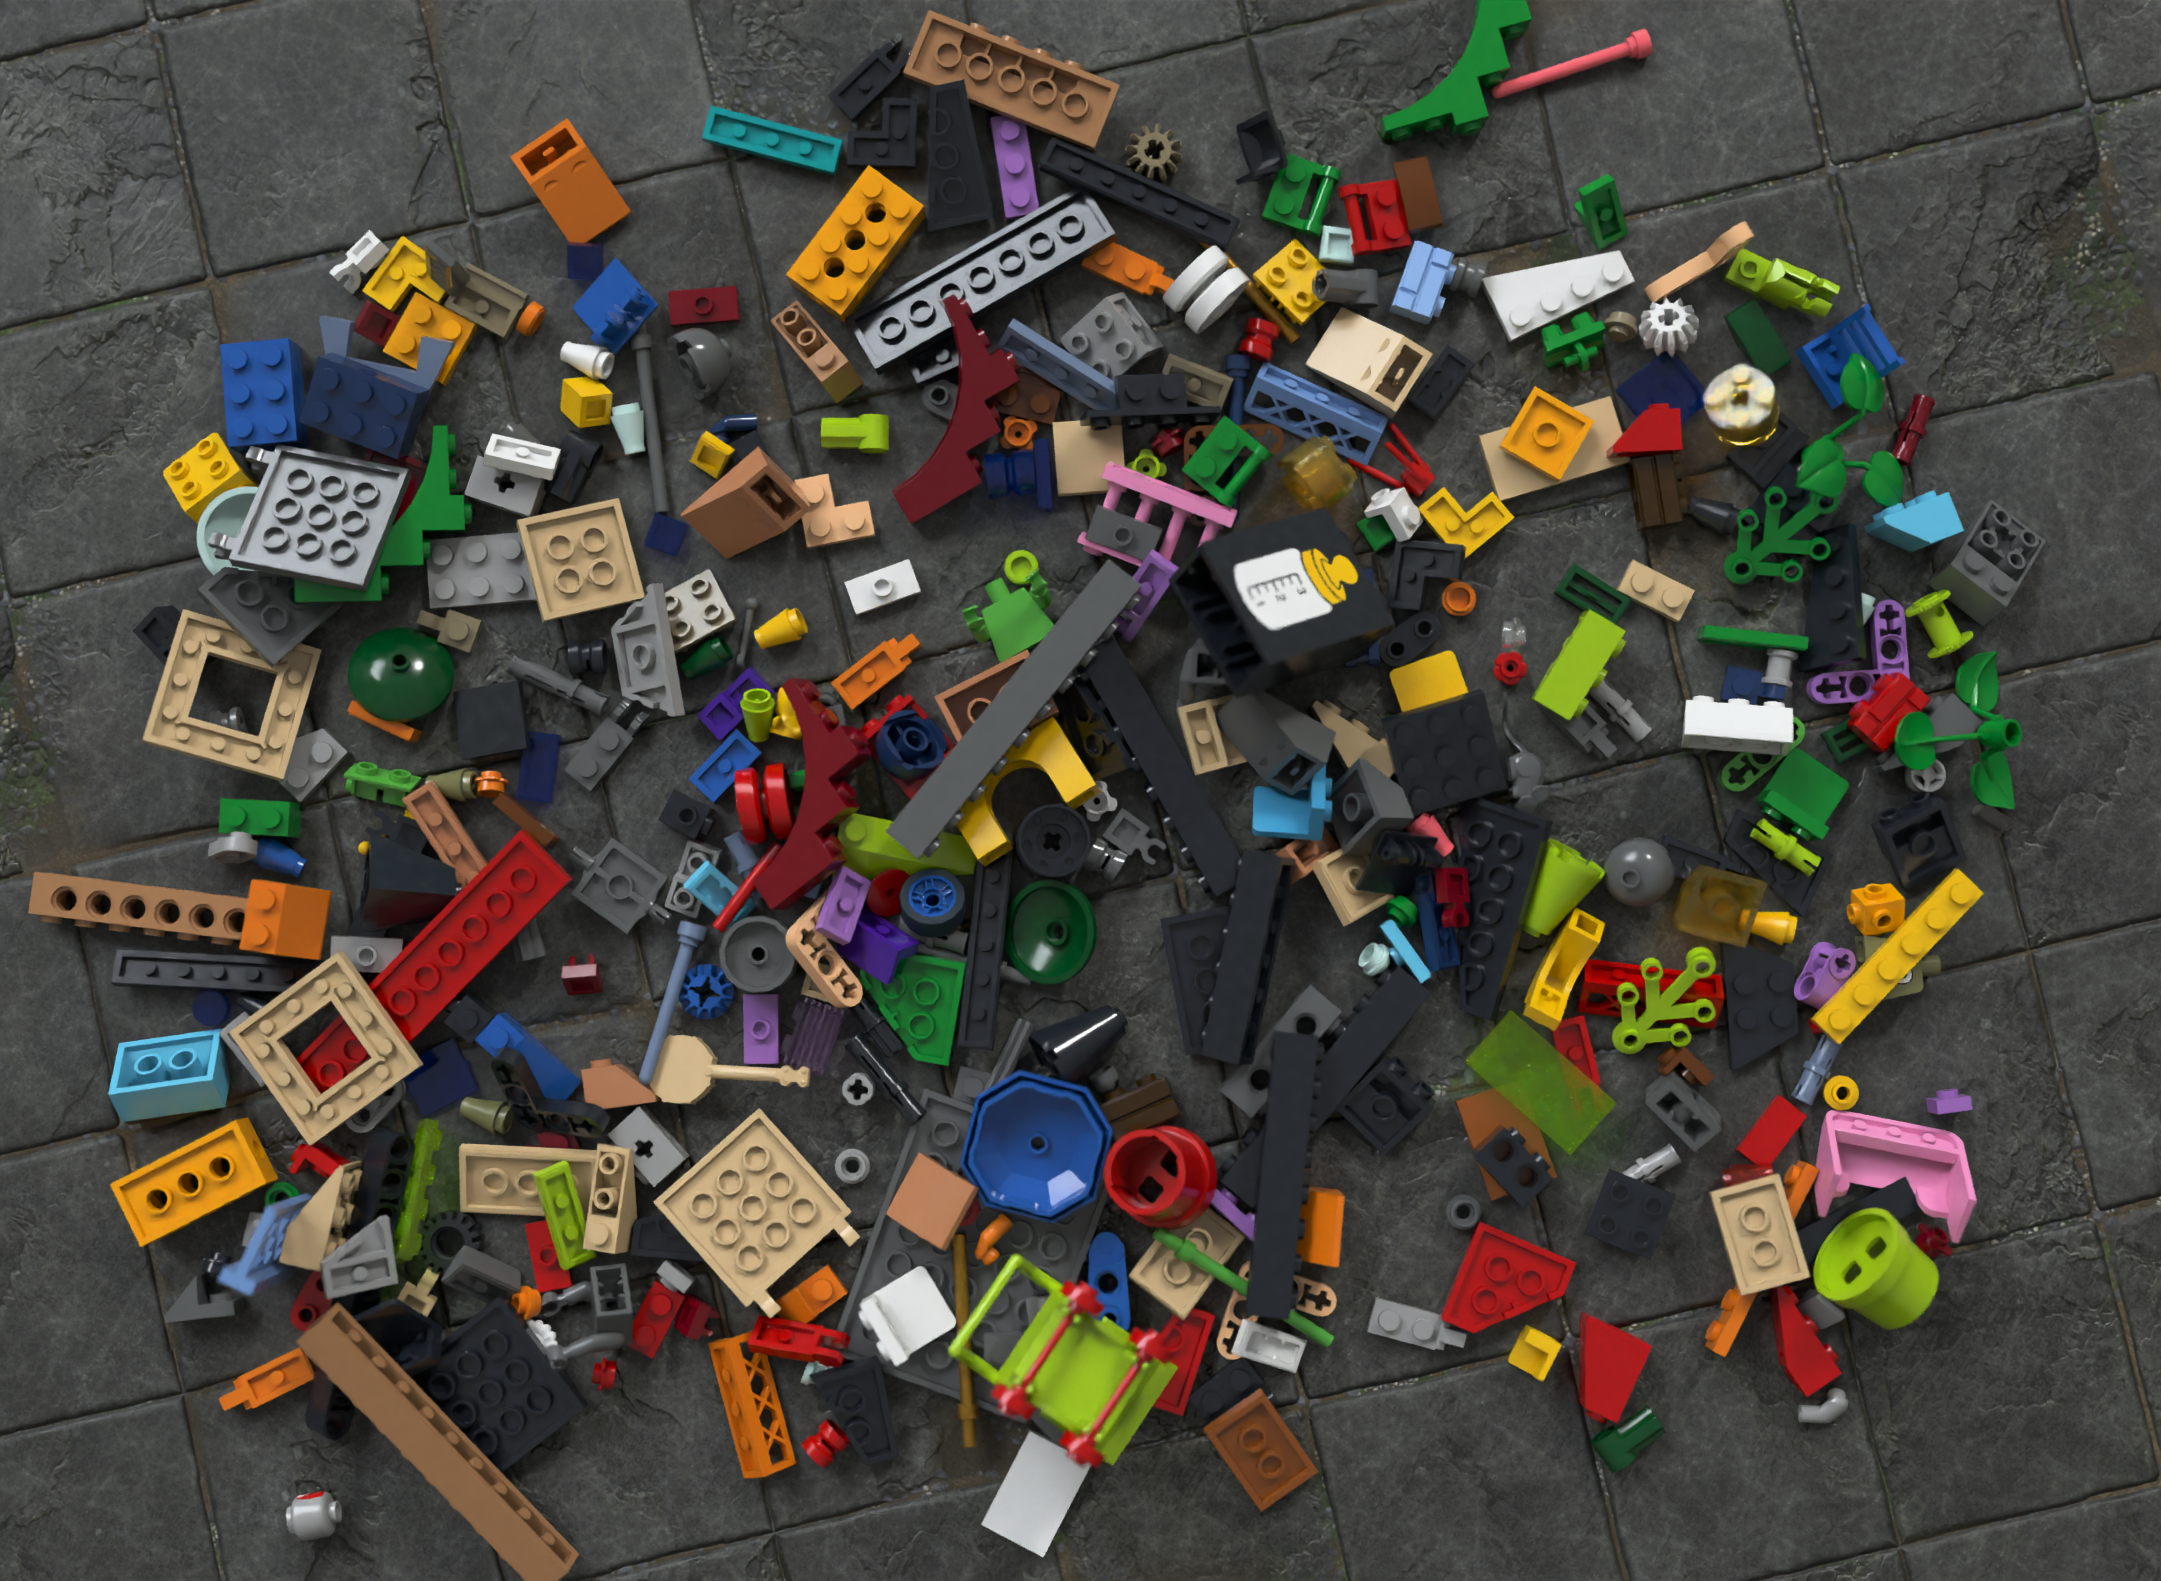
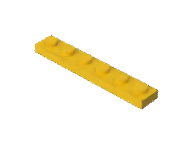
(1897, 956)

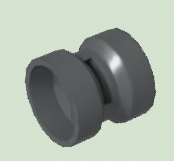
(1097, 857)

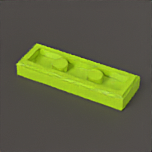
(563, 1214)

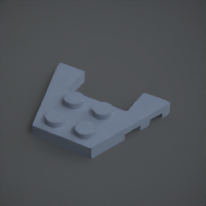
(433, 352)

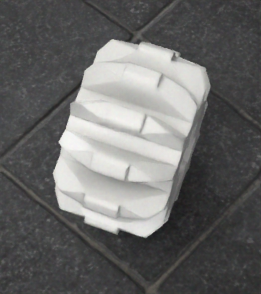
(1669, 327)

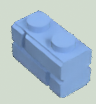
(1422, 283)

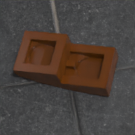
(1418, 194)

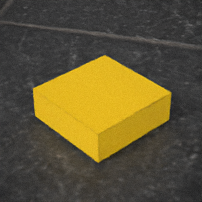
(712, 455)

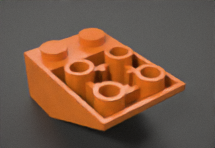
(571, 183)

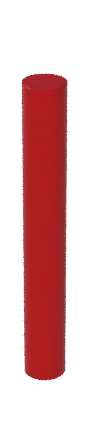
(745, 889)

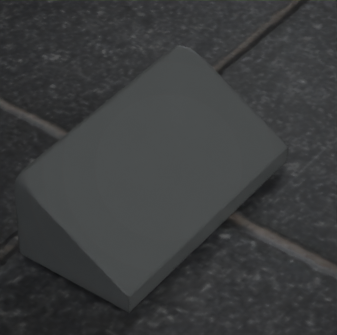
(482, 1275)

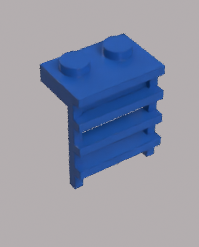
(1830, 352)

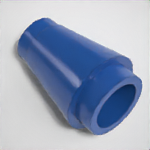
(279, 858)

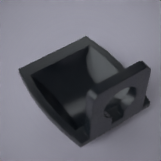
(1261, 147)

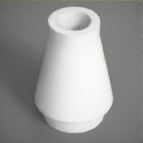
(589, 359)

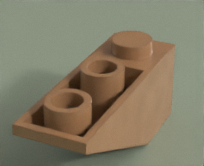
(817, 351)

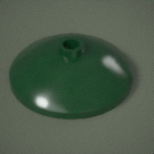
(406, 690)
(1035, 926)

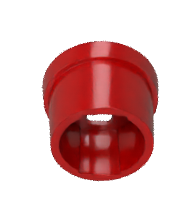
(1141, 1156)

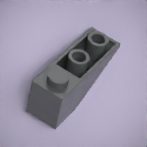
(1948, 717)

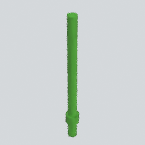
(1186, 1251)

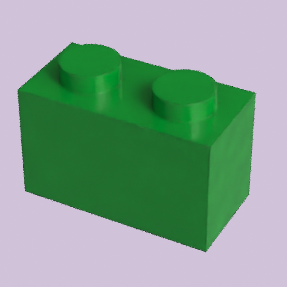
(260, 817)

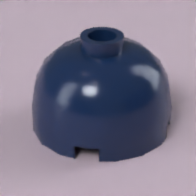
(910, 746)

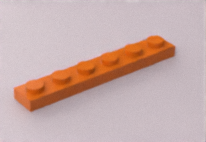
(1735, 1307)

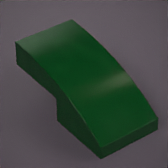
(1757, 337)

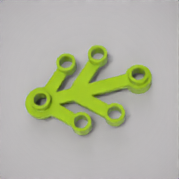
(1662, 1006)

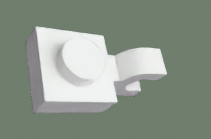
(362, 257)

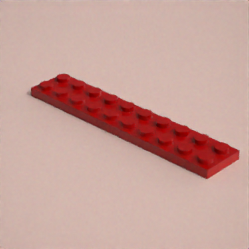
(447, 953)

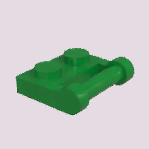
(1290, 191)
(1217, 455)

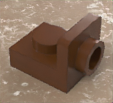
(1690, 1067)

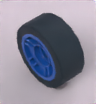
(923, 890)

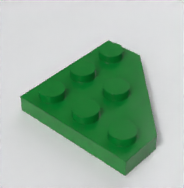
(922, 1004)

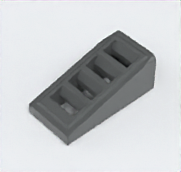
(444, 269)

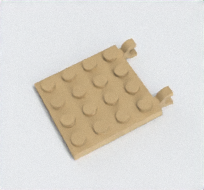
(754, 1209)

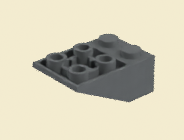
(1988, 563)
(1276, 739)

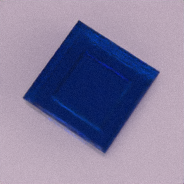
(585, 260)
(666, 534)

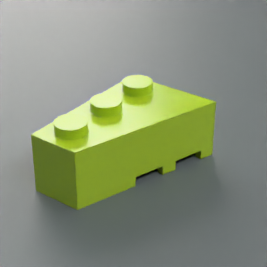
(1579, 665)

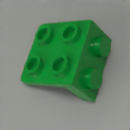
(1802, 795)

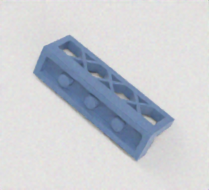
(1319, 403)

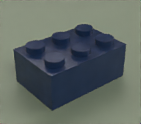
(364, 405)

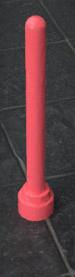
(1636, 45)

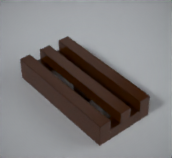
(526, 820)

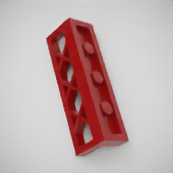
(1607, 976)

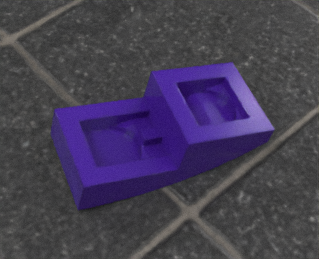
(724, 711)

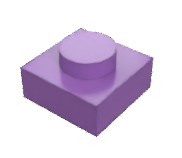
(1948, 1102)

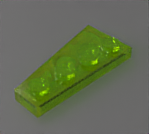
(426, 1141)

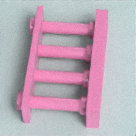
(1151, 493)

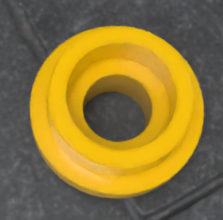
(1830, 1090)

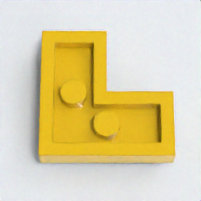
(399, 273)
(1458, 527)

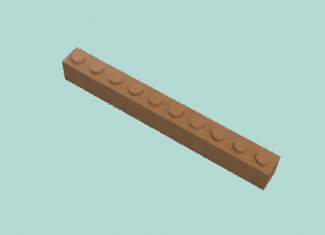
(436, 1447)

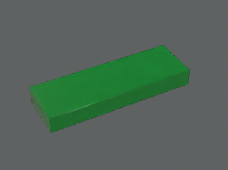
(1751, 638)

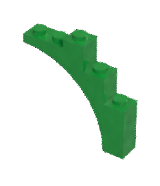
(1459, 95)
(405, 547)

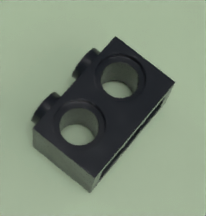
(1507, 1170)

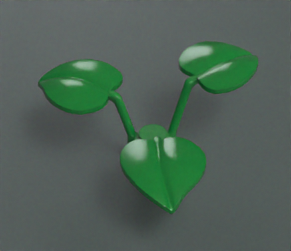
(1822, 461)
(1979, 687)

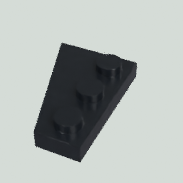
(1781, 876)

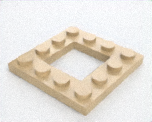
(175, 731)
(263, 1045)

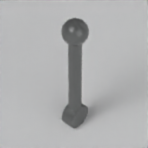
(751, 605)

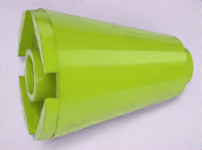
(1559, 887)

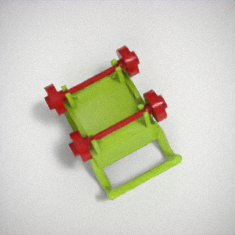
(1077, 1369)

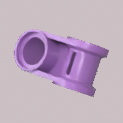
(1822, 976)

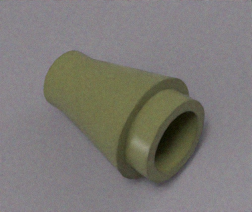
(456, 784)
(489, 1114)

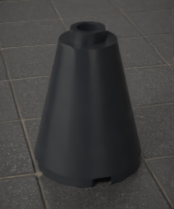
(1078, 1043)

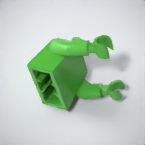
(1014, 619)

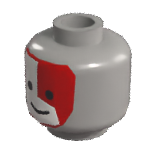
(313, 1515)

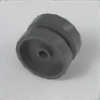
(743, 941)

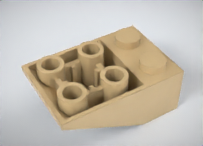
(1369, 361)
(323, 1221)

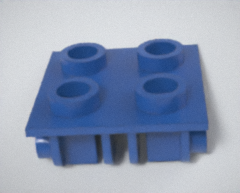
(615, 307)

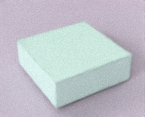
(1336, 246)

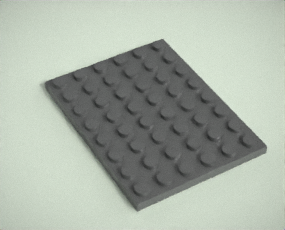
(895, 1250)

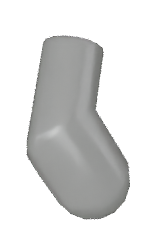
(1828, 1411)

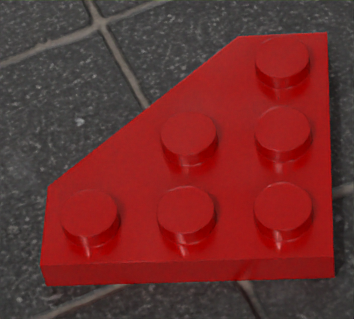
(1502, 1279)

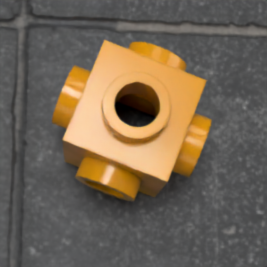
(1876, 909)

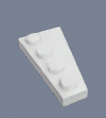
(1546, 293)

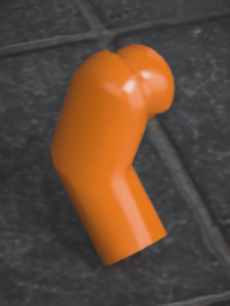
(989, 1237)

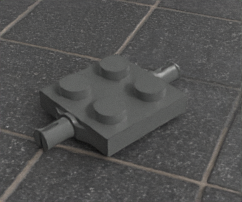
(620, 885)

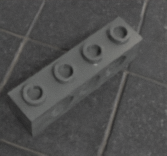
(1307, 1003)

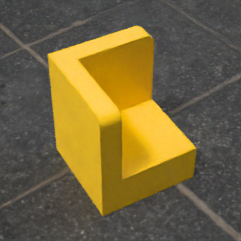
(586, 401)
(1534, 1352)

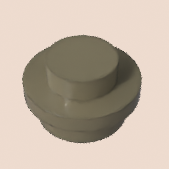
(1620, 326)

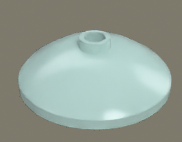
(223, 516)

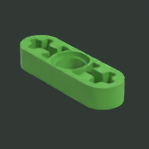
(1748, 777)

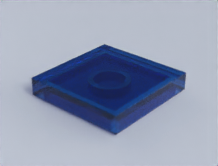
(1663, 381)

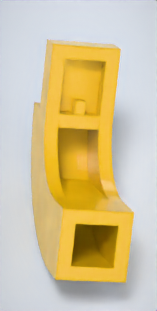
(1561, 967)

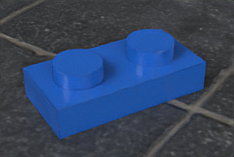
(718, 771)

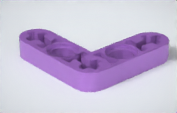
(1879, 662)

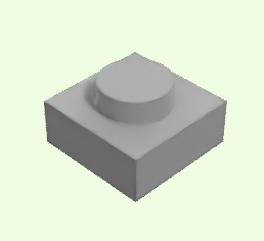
(675, 1276)

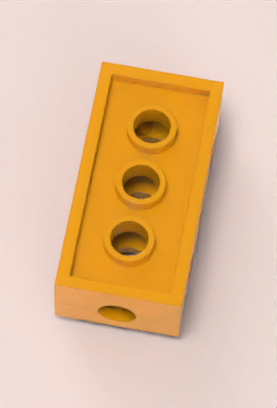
(848, 223)
(141, 1190)

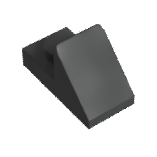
(195, 1303)

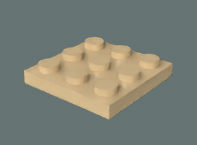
(580, 559)

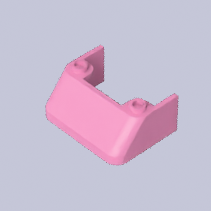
(1884, 1150)

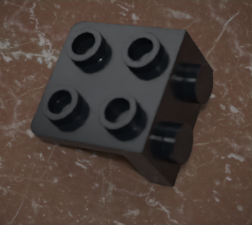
(404, 1335)

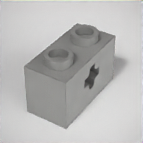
(522, 500)
(666, 1150)

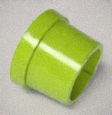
(1875, 1269)

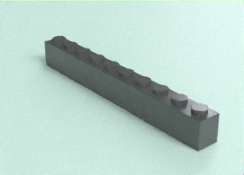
(1014, 709)

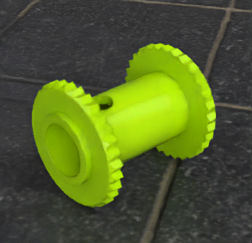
(1939, 624)

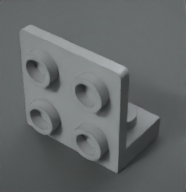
(1112, 337)

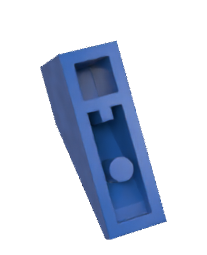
(551, 1074)

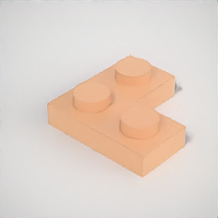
(832, 524)

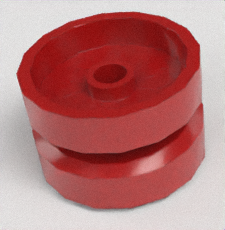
(761, 804)

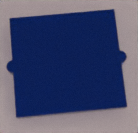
(442, 1078)

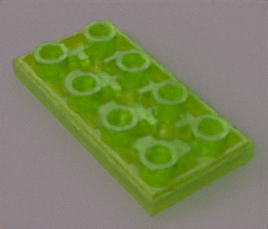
(1540, 1082)

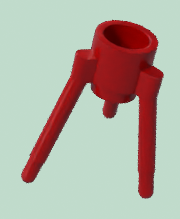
(1415, 476)

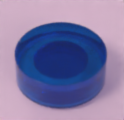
(211, 1008)

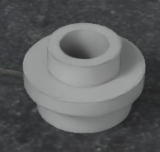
(852, 1177)

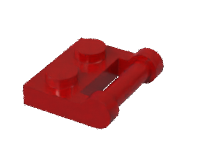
(1383, 213)

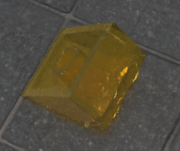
(1718, 905)

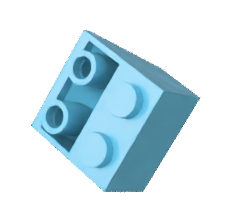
(1920, 524)

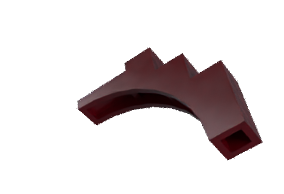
(981, 375)
(826, 800)

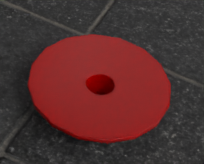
(885, 892)

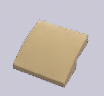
(1083, 456)
(1205, 740)

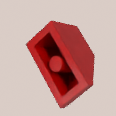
(1651, 434)

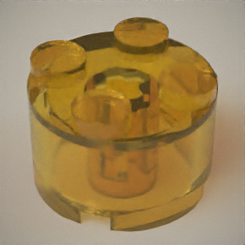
(1742, 406)
(1317, 474)

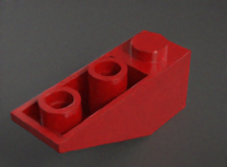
(1798, 1348)

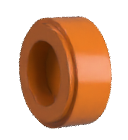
(531, 319)

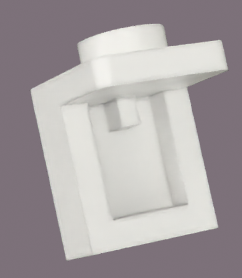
(1397, 510)

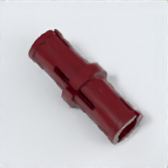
(1913, 429)

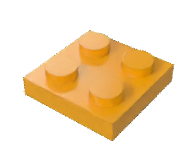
(429, 319)
(1546, 434)

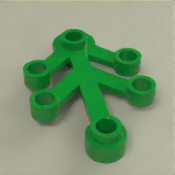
(1776, 539)

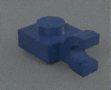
(1747, 685)

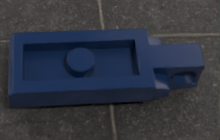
(1439, 942)

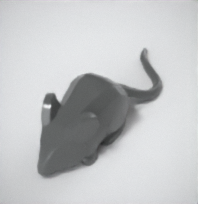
(1524, 771)

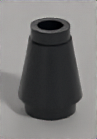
(1713, 514)

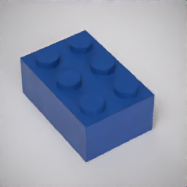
(263, 394)

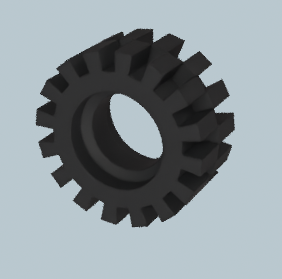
(436, 1225)

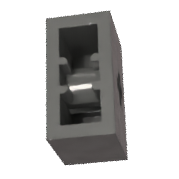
(1683, 1109)

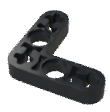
(539, 1112)

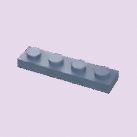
(1058, 366)

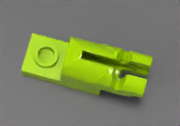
(1781, 283)

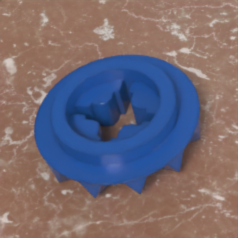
(714, 1005)

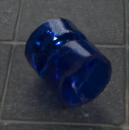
(1010, 474)

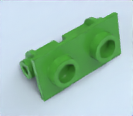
(366, 780)

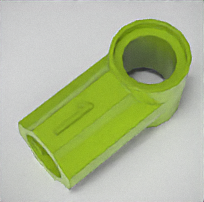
(866, 433)

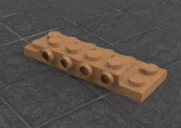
(1013, 79)

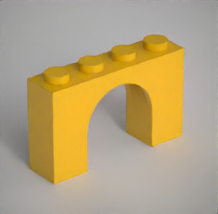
(1044, 750)

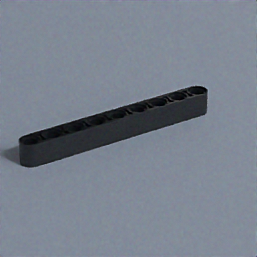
(373, 1197)

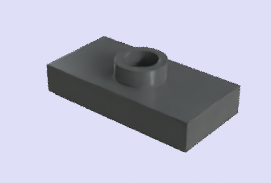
(1123, 533)

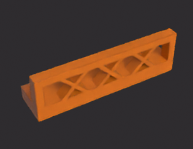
(745, 1413)

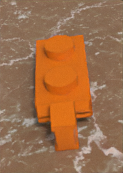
(1128, 270)
(875, 670)
(270, 1380)

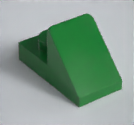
(1601, 211)

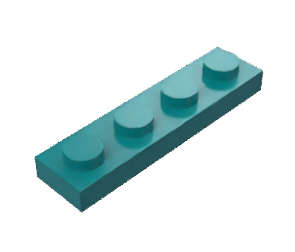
(772, 140)

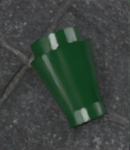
(708, 657)

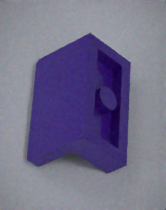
(878, 946)

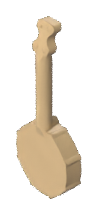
(690, 1069)

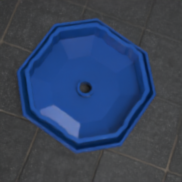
(1028, 1179)

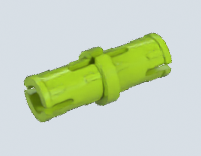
(1785, 847)

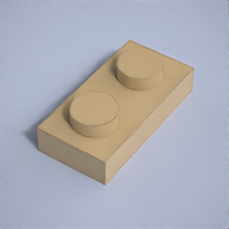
(1655, 590)

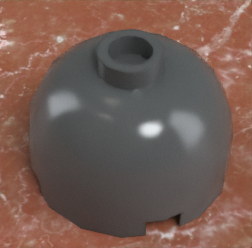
(701, 360)
(1638, 872)

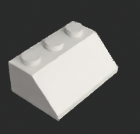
(1737, 726)

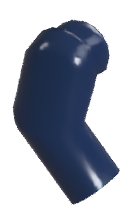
(733, 423)

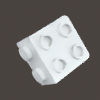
(906, 1314)

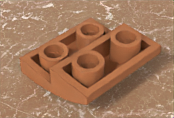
(932, 1201)

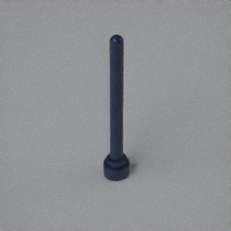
(1236, 367)

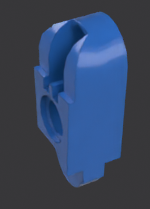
(1105, 1257)

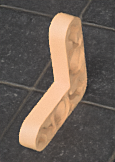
(1721, 251)
(838, 969)
(1308, 1306)

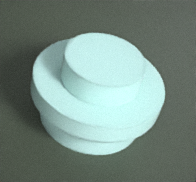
(1374, 959)

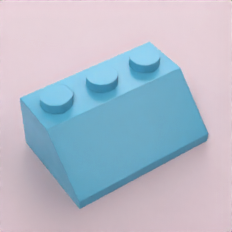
(170, 1075)

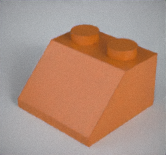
(285, 919)
(1322, 1227)

